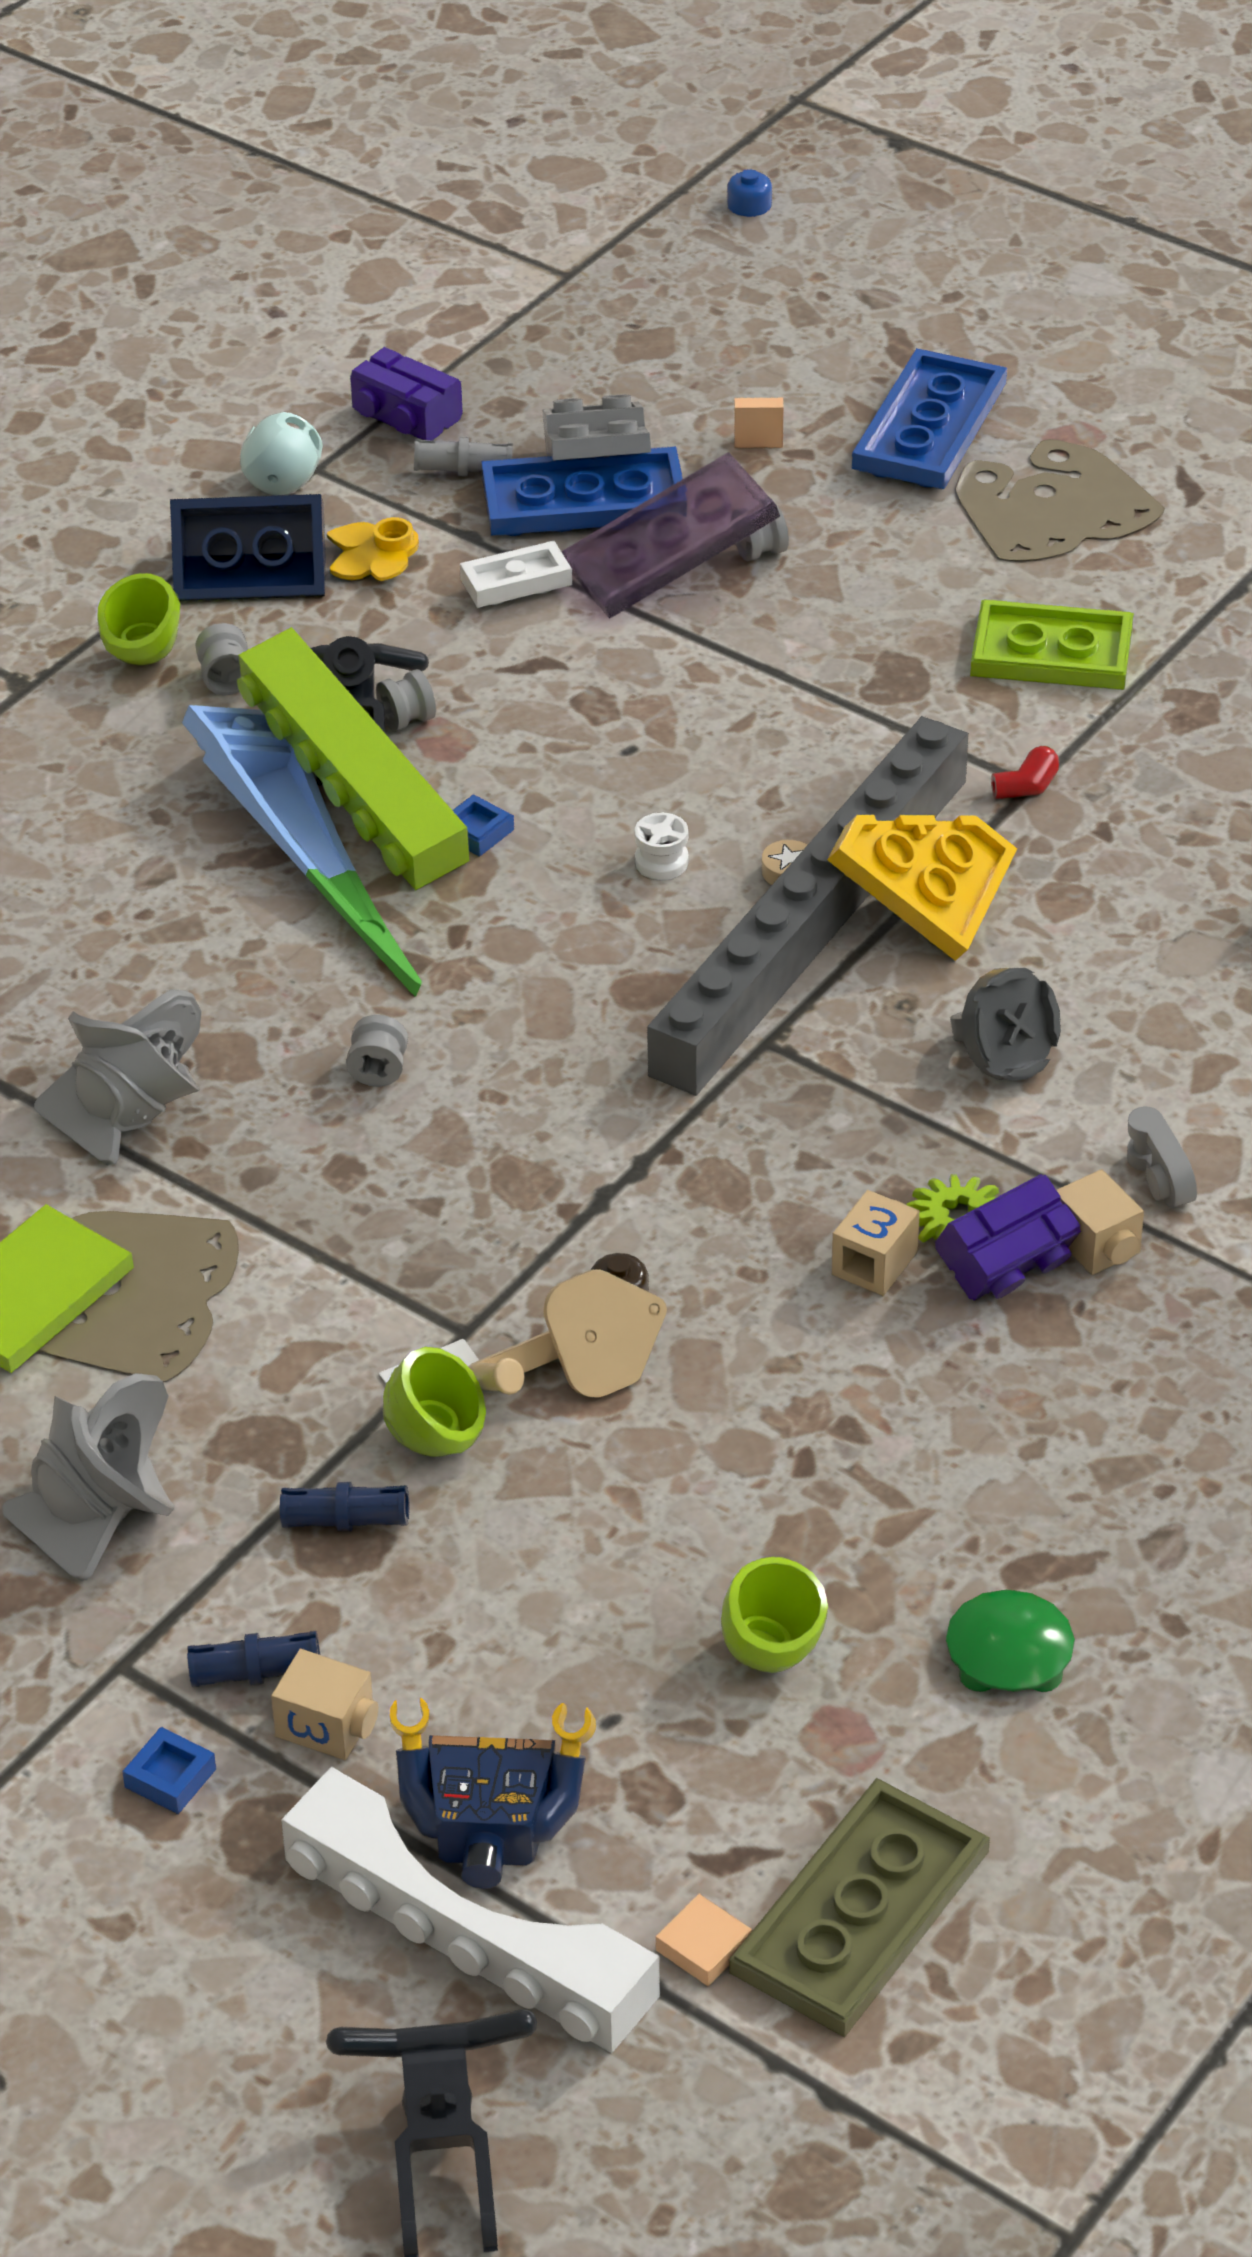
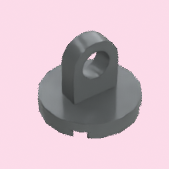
(1009, 1024)

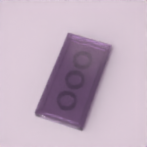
(670, 534)

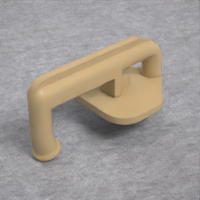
(595, 1328)

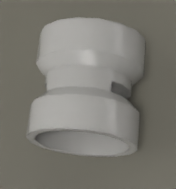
(219, 659)

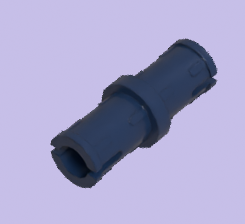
(344, 1506)
(247, 1658)

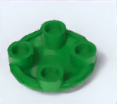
(1010, 1642)

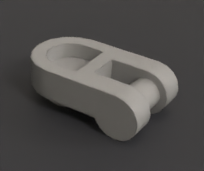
(1158, 1153)

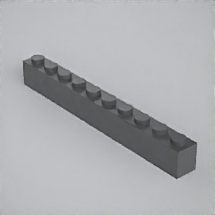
(795, 916)

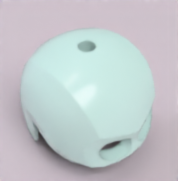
(280, 456)

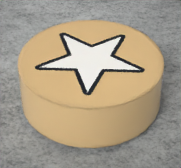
(778, 857)

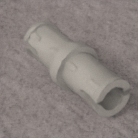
(457, 456)

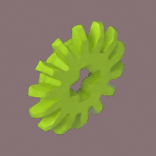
(933, 1202)

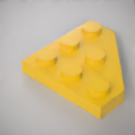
(927, 871)

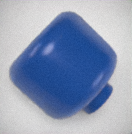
(749, 193)

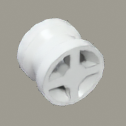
(661, 846)

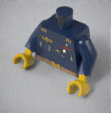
(487, 1795)

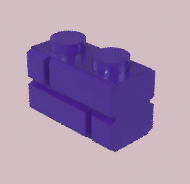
(406, 394)
(1008, 1238)

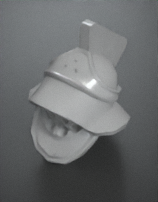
(123, 1073)
(93, 1474)

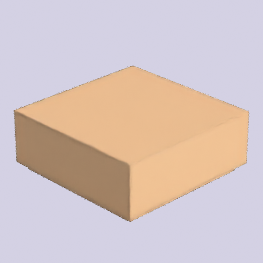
(758, 423)
(702, 1939)

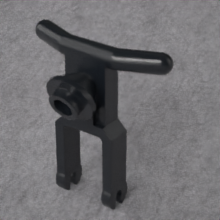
(353, 665)
(437, 2098)

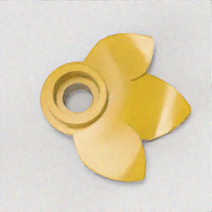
(373, 548)

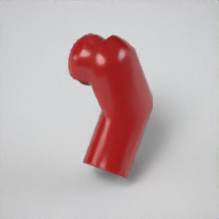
(1030, 779)

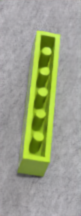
(353, 759)

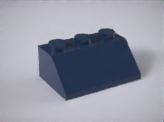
(248, 547)

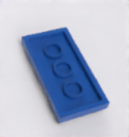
(929, 418)
(573, 493)

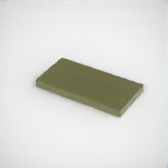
(859, 1906)

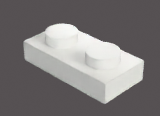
(516, 574)

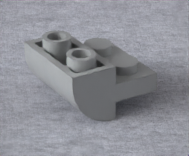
(595, 430)

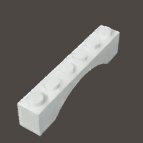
(576, 1974)

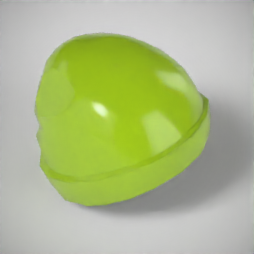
(139, 619)
(434, 1403)
(773, 1614)

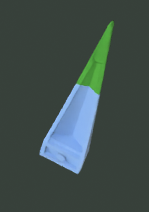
(291, 810)

